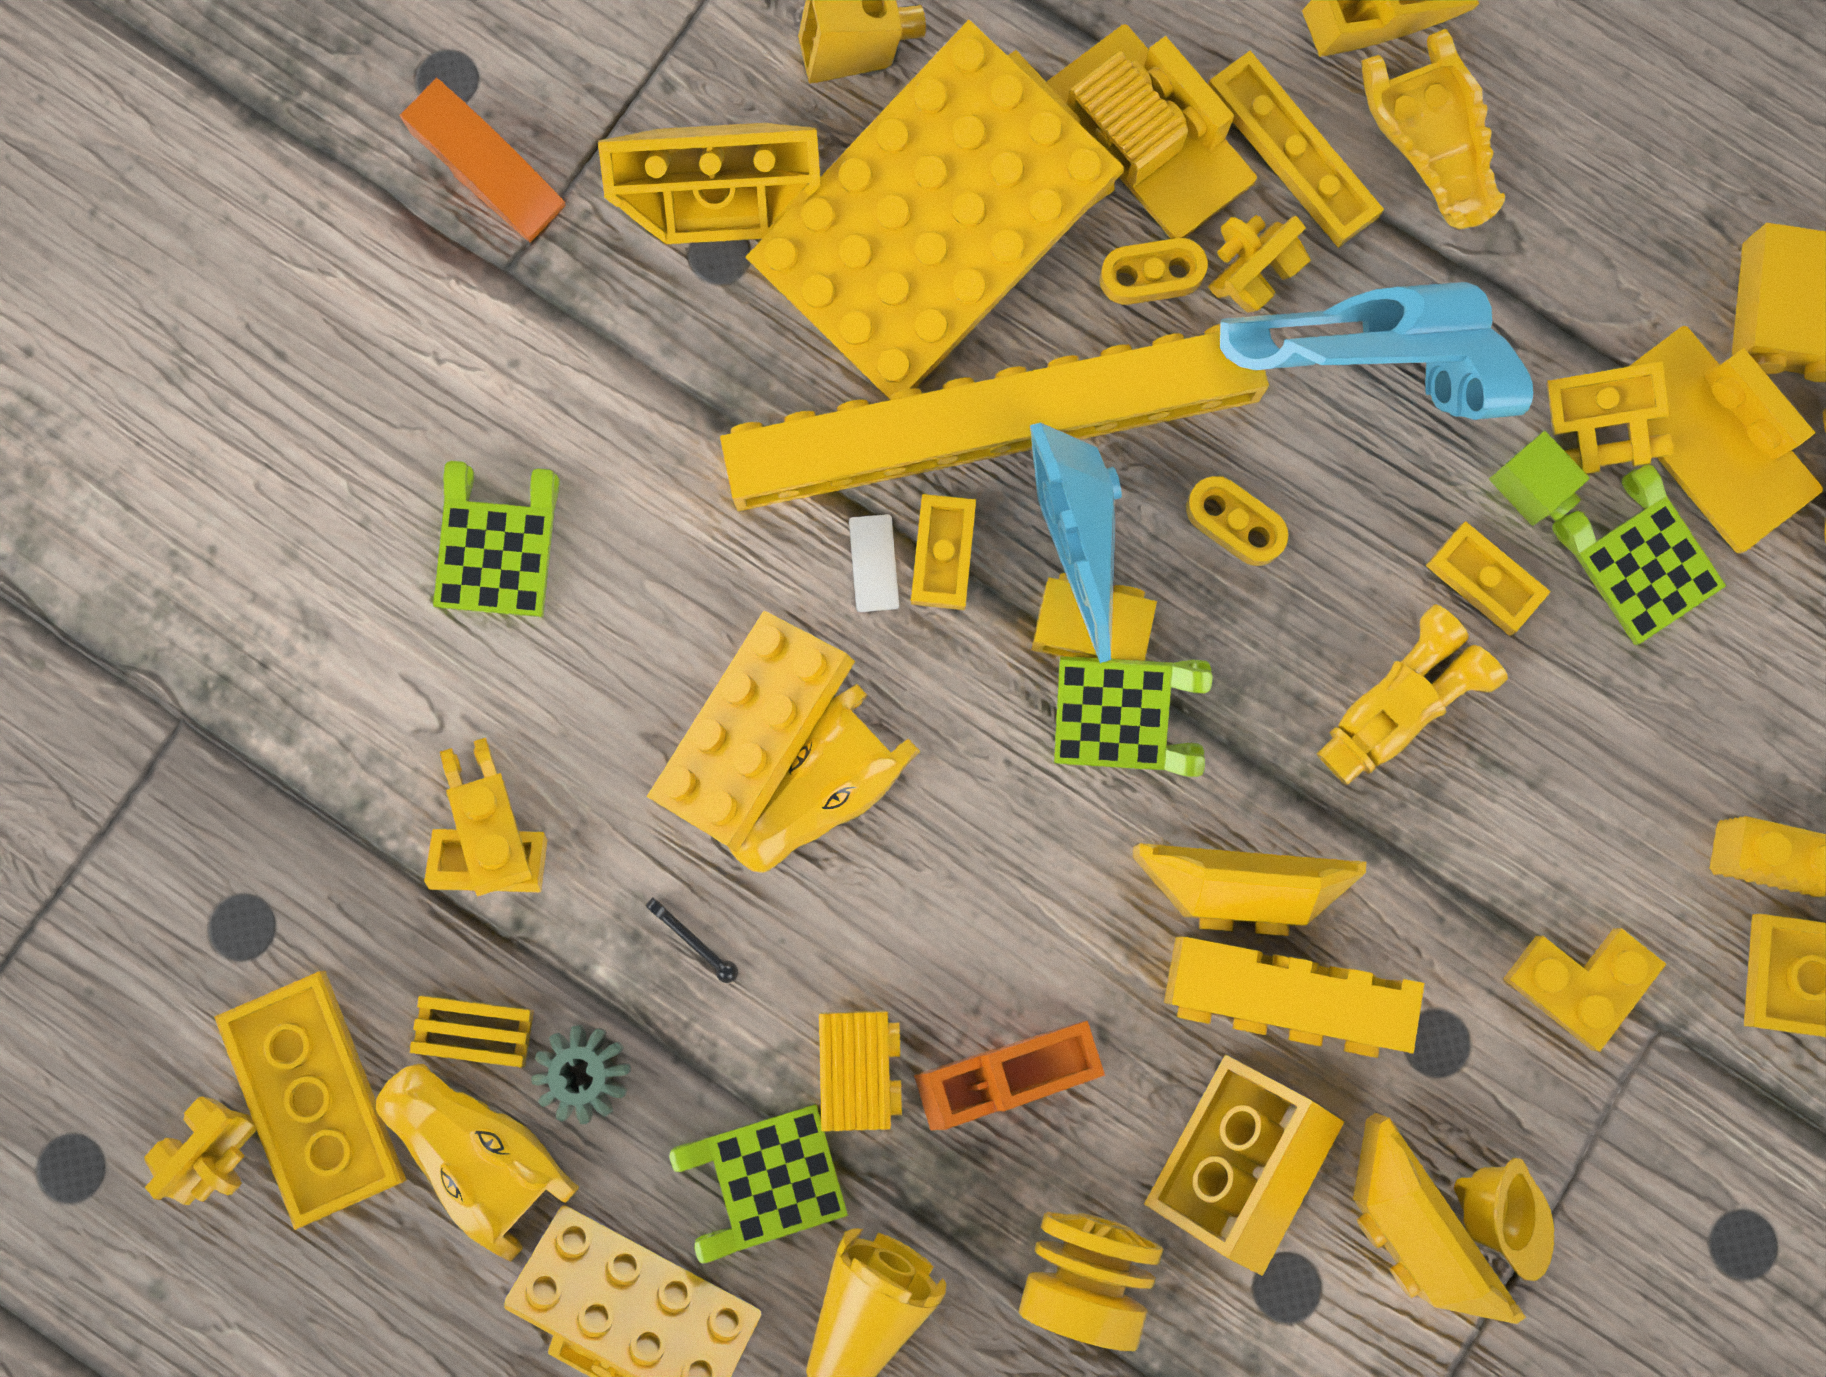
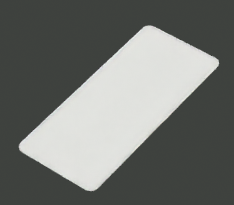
(874, 563)

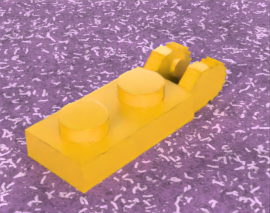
(485, 823)

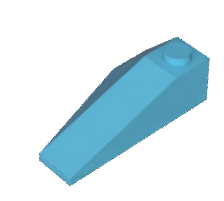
(1080, 514)

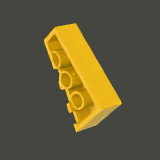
(1294, 996)

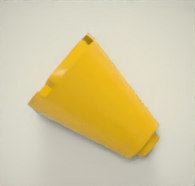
(871, 1305)

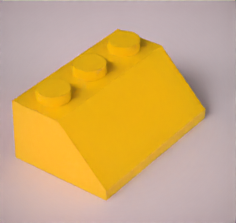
(1244, 1164)

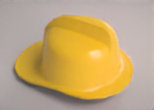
(1509, 1215)

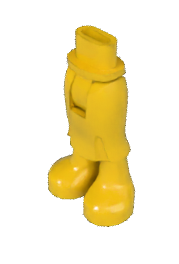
(1405, 701)

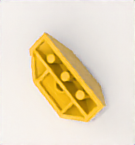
(710, 178)
(1246, 885)
(1422, 1231)

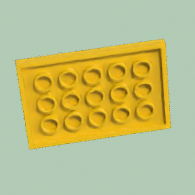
(935, 212)

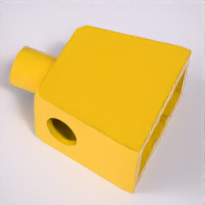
(854, 35)

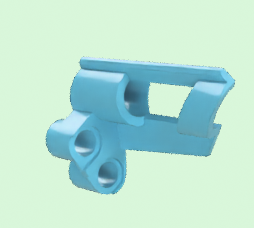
(1446, 325)

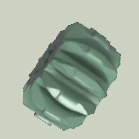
(563, 1081)

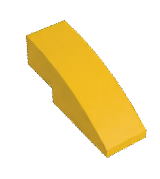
(1357, 24)

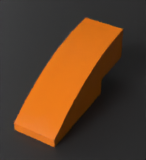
(482, 159)
(1009, 1076)

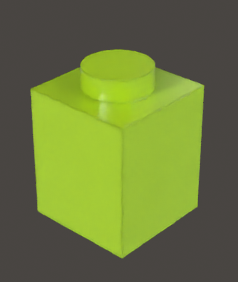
(1541, 480)

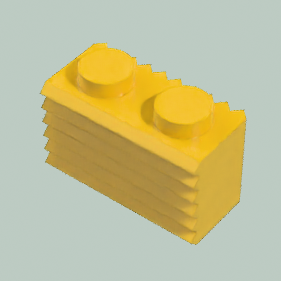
(1129, 117)
(1770, 855)
(857, 1070)

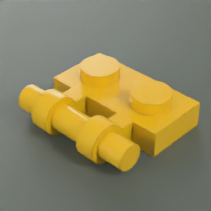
(1607, 400)

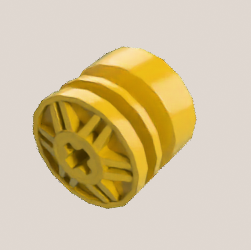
(1088, 1289)

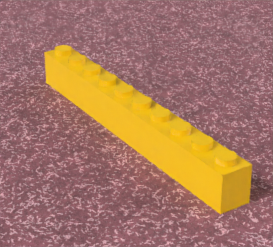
(983, 418)

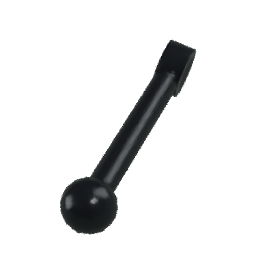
(725, 970)

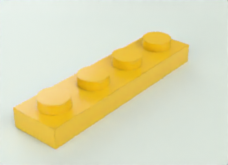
(1295, 149)

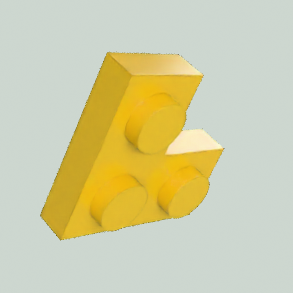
(1590, 998)

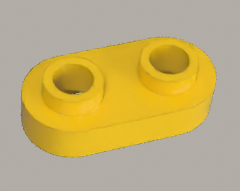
(1150, 269)
(1238, 518)

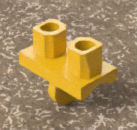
(1275, 246)
(205, 1158)

